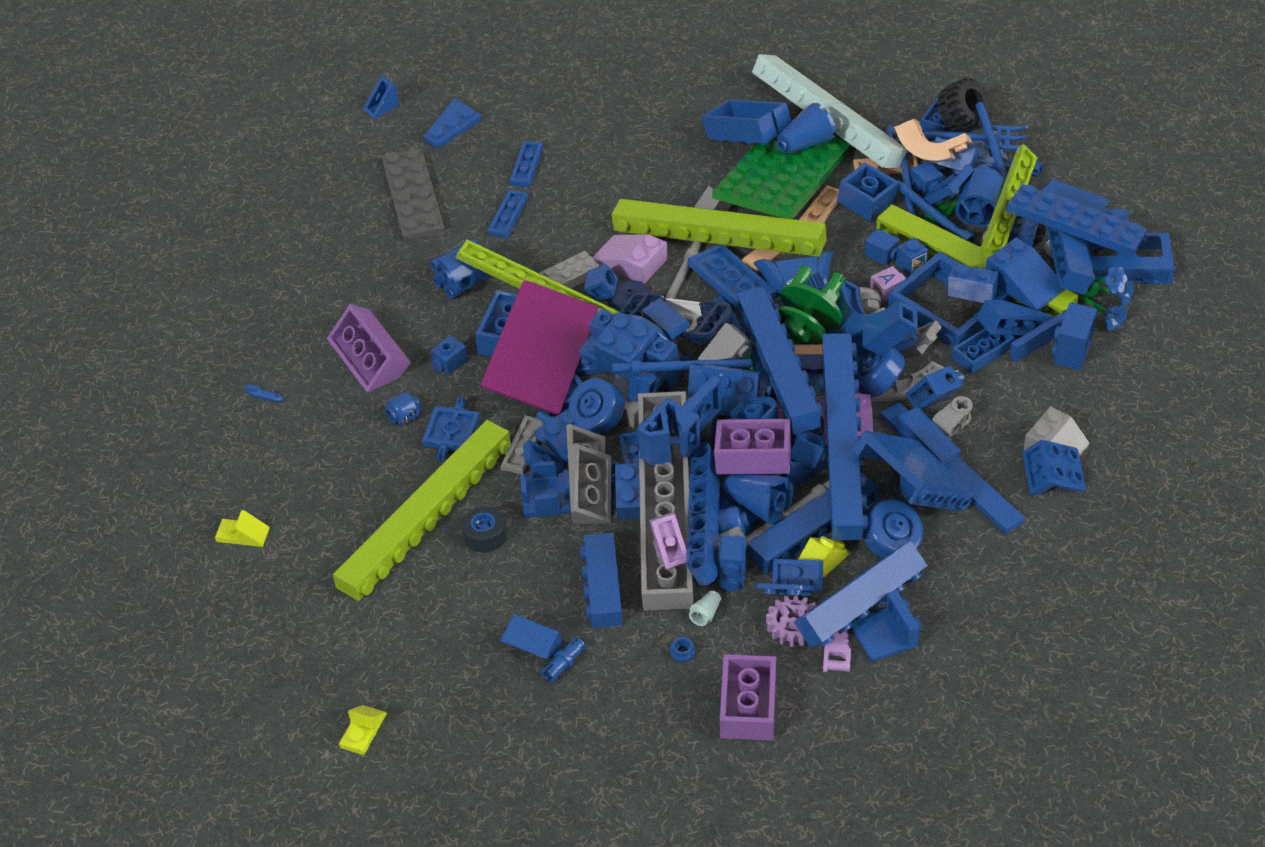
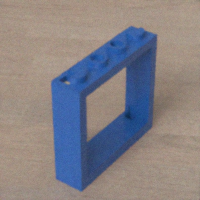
(948, 332)

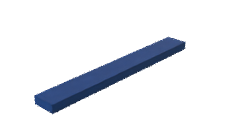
(985, 497)

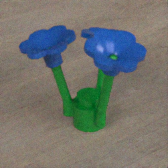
(1117, 285)

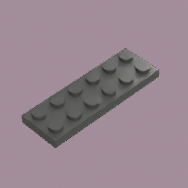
(412, 194)

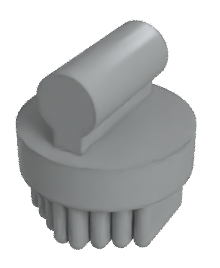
(869, 299)

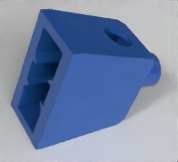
(943, 384)

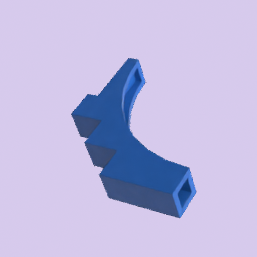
(876, 330)

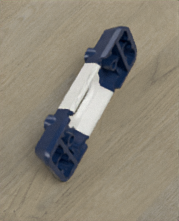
(707, 316)

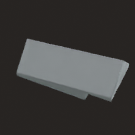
(588, 476)

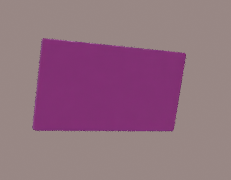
(539, 347)

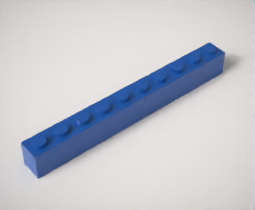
(842, 436)

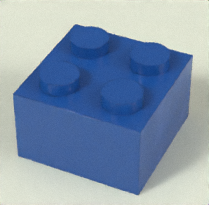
(867, 191)
(1074, 335)

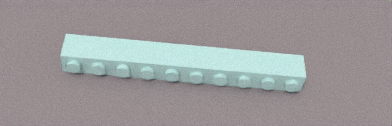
(848, 123)

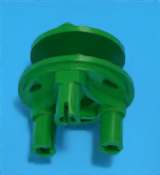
(810, 309)

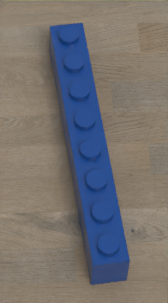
(779, 360)

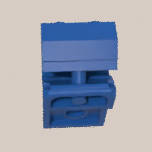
(680, 420)

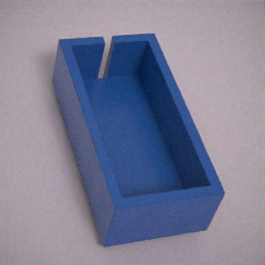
(746, 121)

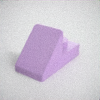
(668, 540)

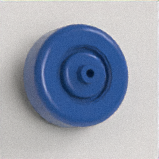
(879, 372)
(597, 405)
(891, 526)

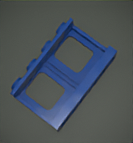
(1139, 269)

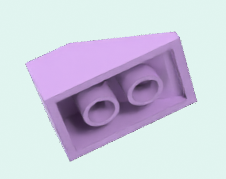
(633, 256)

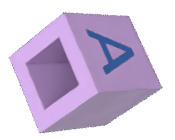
(886, 281)

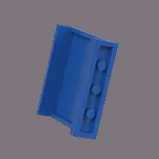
(933, 481)

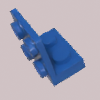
(1053, 465)

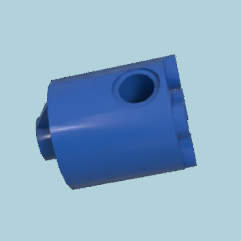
(979, 196)
(456, 275)

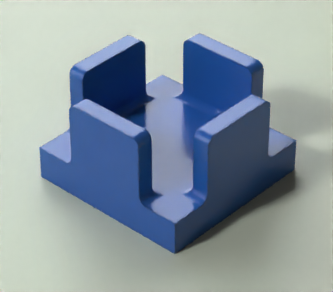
(545, 491)

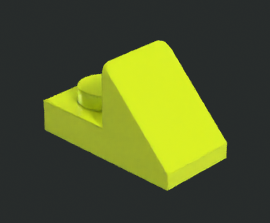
(244, 531)
(362, 729)

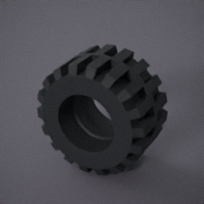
(959, 102)

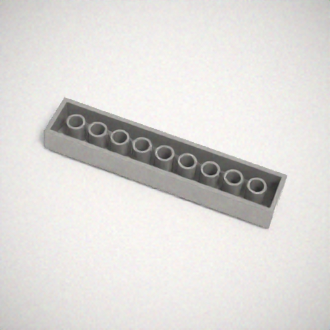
(663, 491)

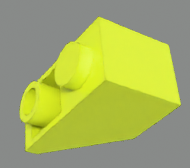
(826, 550)

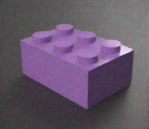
(753, 446)
(748, 697)

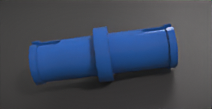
(563, 659)

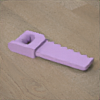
(837, 647)

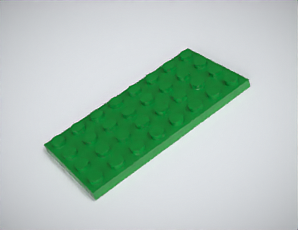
(780, 181)

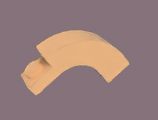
(914, 141)

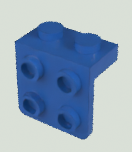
(795, 577)
(888, 629)

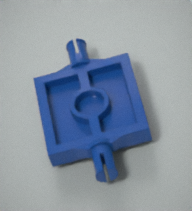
(450, 428)
(554, 432)

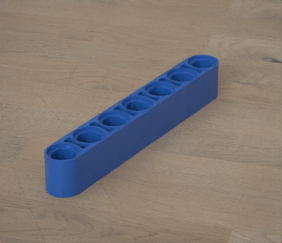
(703, 515)

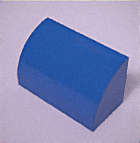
(532, 637)

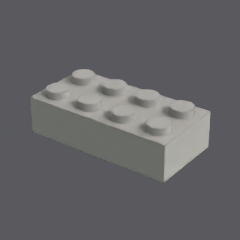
(571, 271)

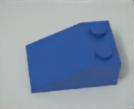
(1024, 274)
(494, 322)

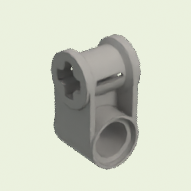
(954, 416)

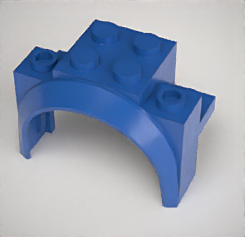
(627, 338)

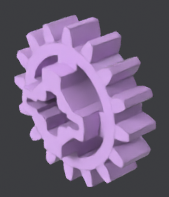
(789, 612)

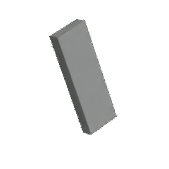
(514, 458)

